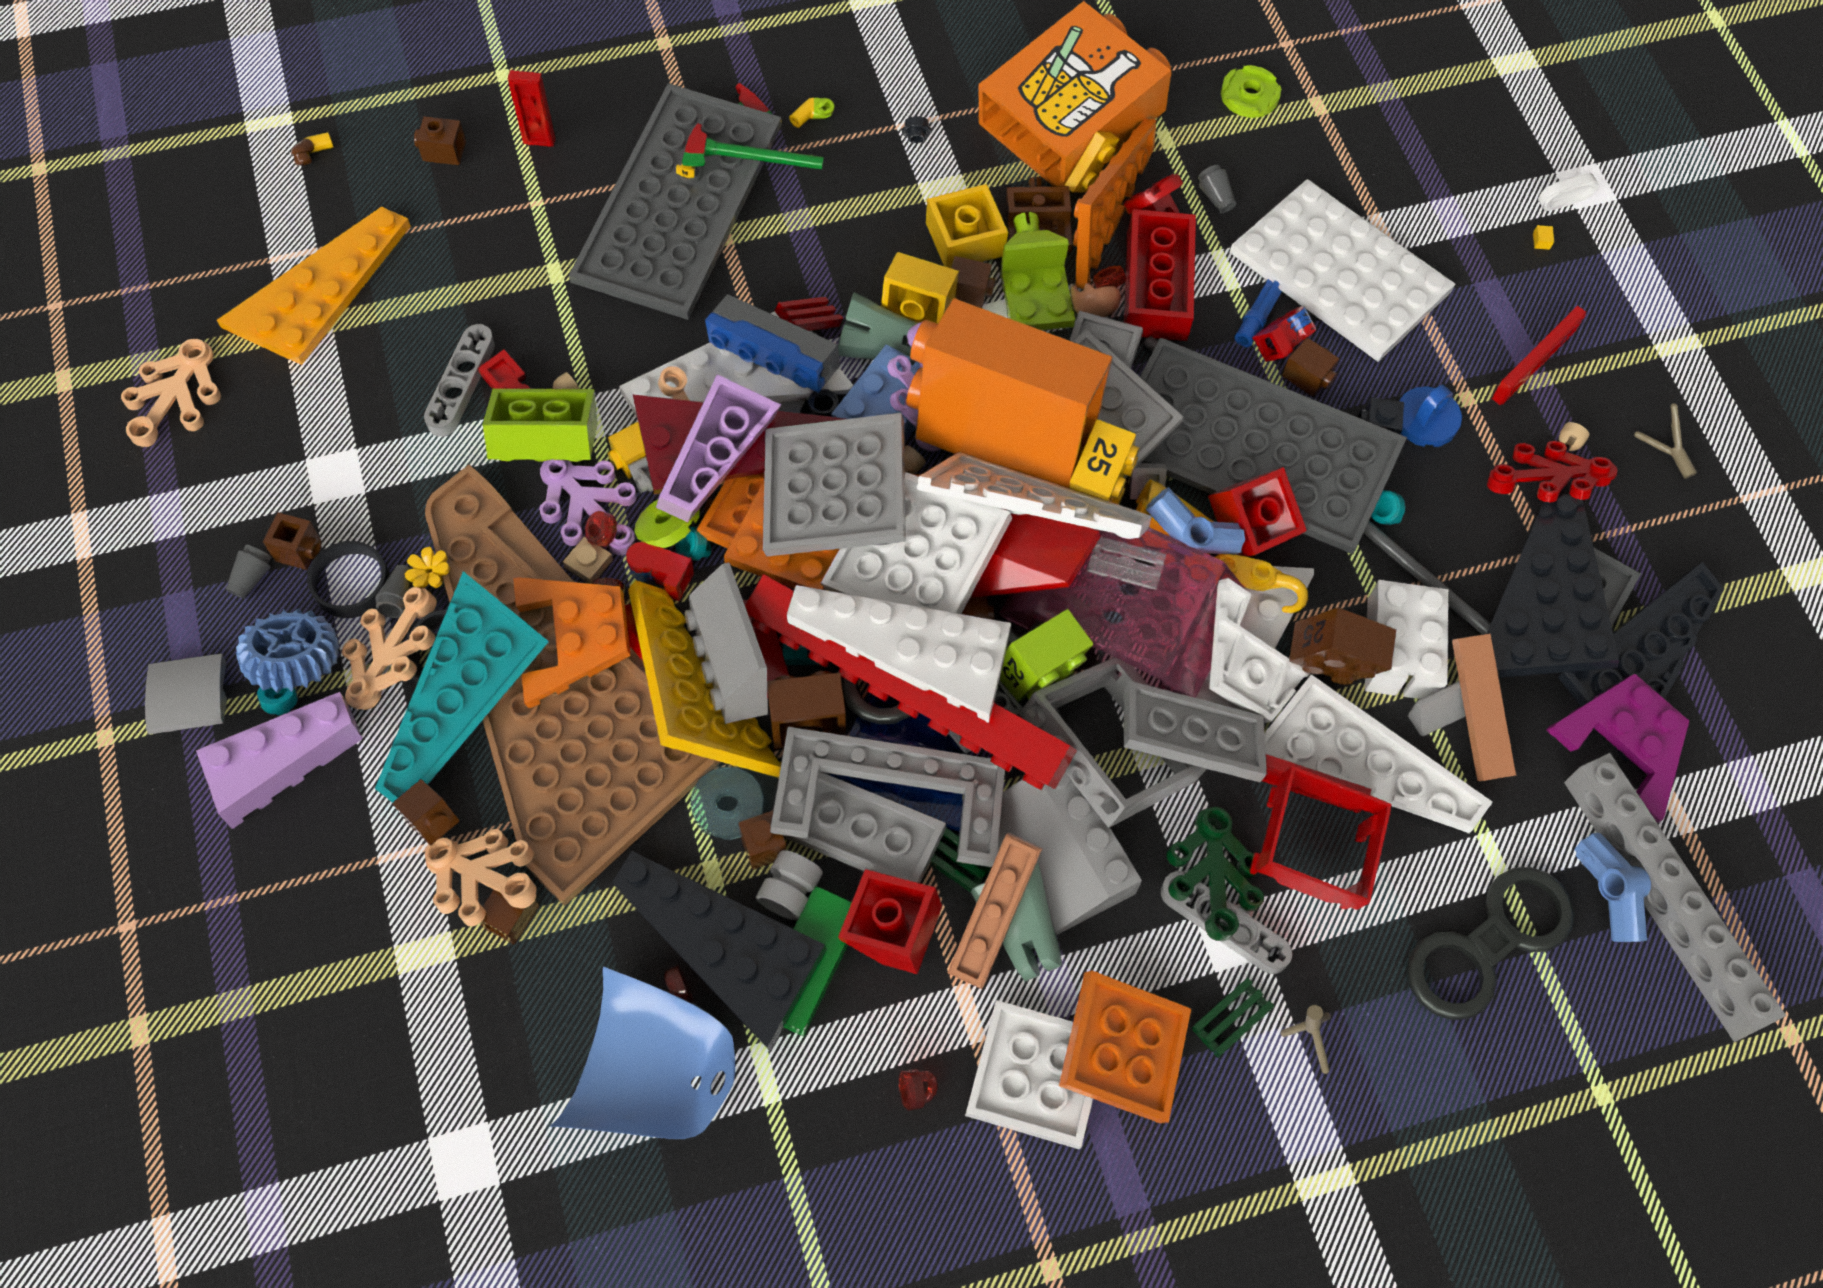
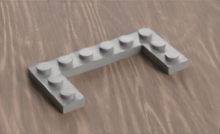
(815, 751)

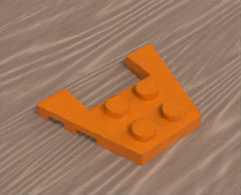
(588, 631)

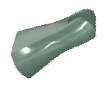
(871, 328)
(1030, 930)

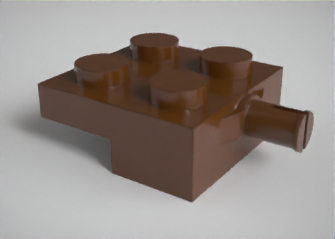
(1049, 203)

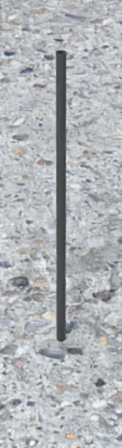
(1406, 561)

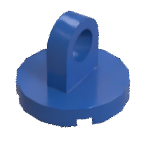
(1430, 416)

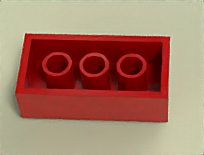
(1160, 273)

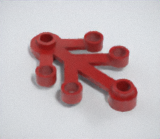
(1594, 471)

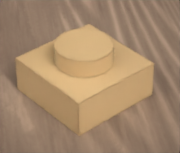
(587, 560)

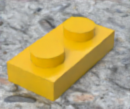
(1093, 159)

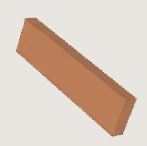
(1483, 707)
(995, 910)

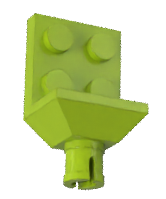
(1036, 276)

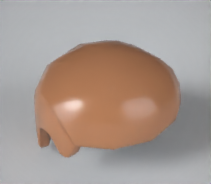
(1098, 301)

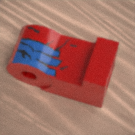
(1285, 334)
(660, 566)

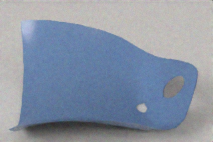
(645, 1063)

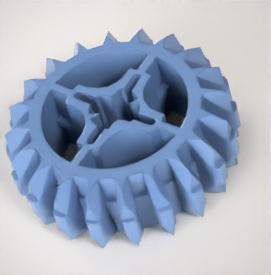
(287, 650)

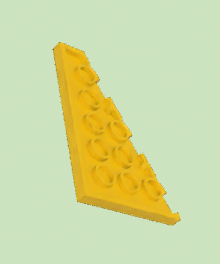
(681, 695)

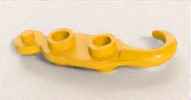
(1262, 576)

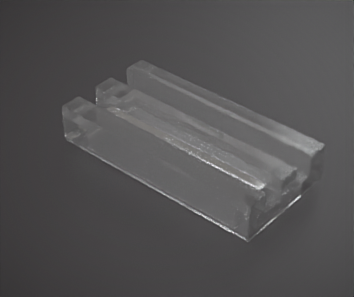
(1126, 568)

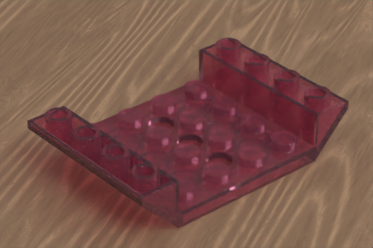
(1161, 629)

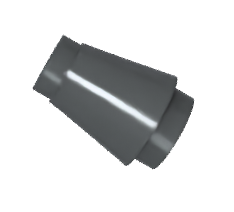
(1217, 188)
(247, 570)
(391, 595)

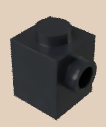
(1384, 413)

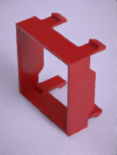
(1375, 826)

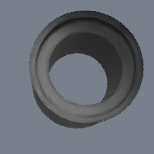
(821, 401)

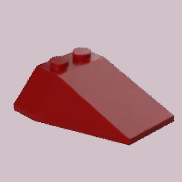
(1036, 556)

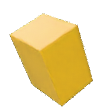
(1543, 237)

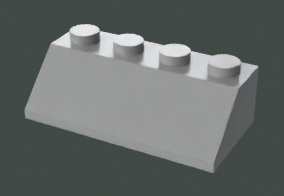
(728, 647)

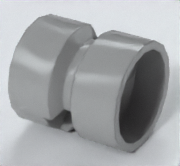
(790, 882)

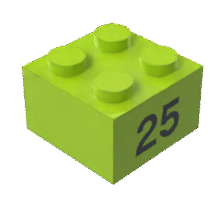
(1044, 656)

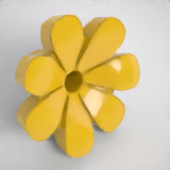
(428, 568)

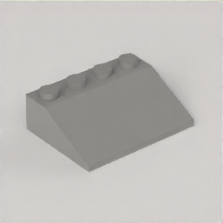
(1080, 856)

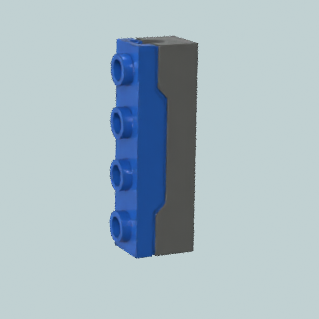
(772, 343)

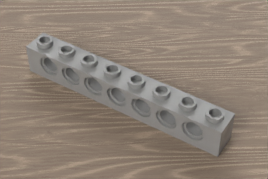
(1676, 900)

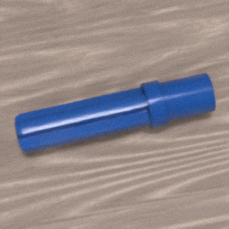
(1256, 317)

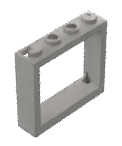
(1083, 768)

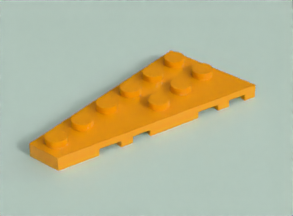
(309, 298)

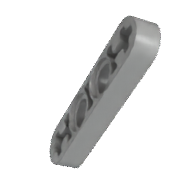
(456, 379)
(1257, 958)

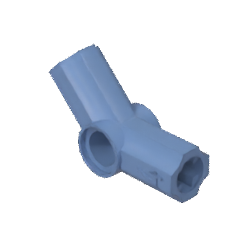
(1181, 524)
(1618, 883)

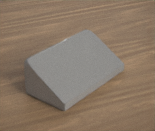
(1438, 709)

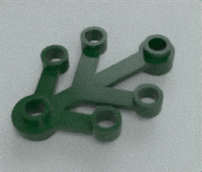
(1218, 869)

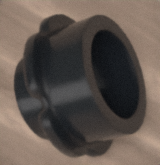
(916, 129)

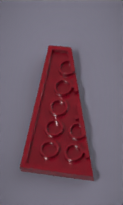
(668, 422)

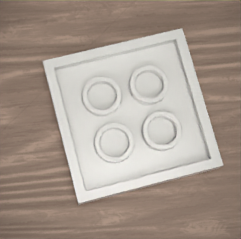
(1022, 1075)

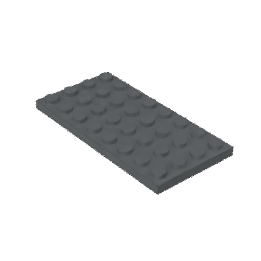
(669, 229)
(1248, 426)

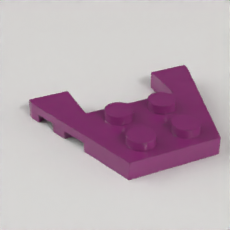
(1638, 726)

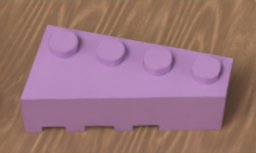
(718, 439)
(276, 754)

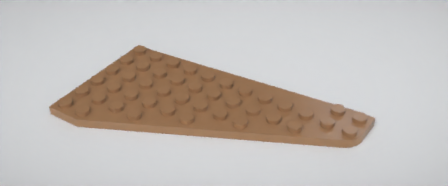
(585, 763)

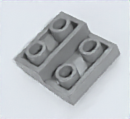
(185, 694)

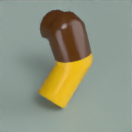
(310, 145)

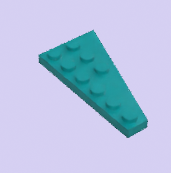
(468, 670)

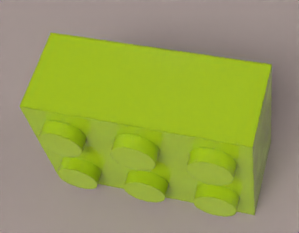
(540, 424)

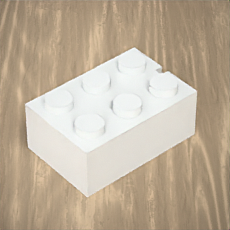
(1420, 639)

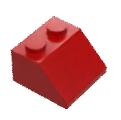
(1262, 508)
(891, 920)

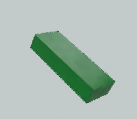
(821, 921)

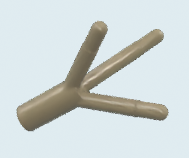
(1678, 452)
(1312, 1025)

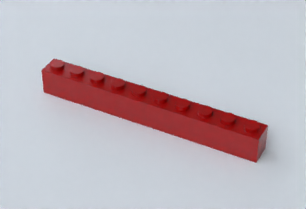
(1005, 736)

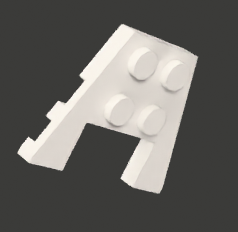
(1243, 665)

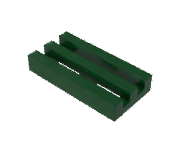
(951, 872)
(1255, 996)

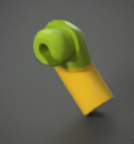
(812, 109)

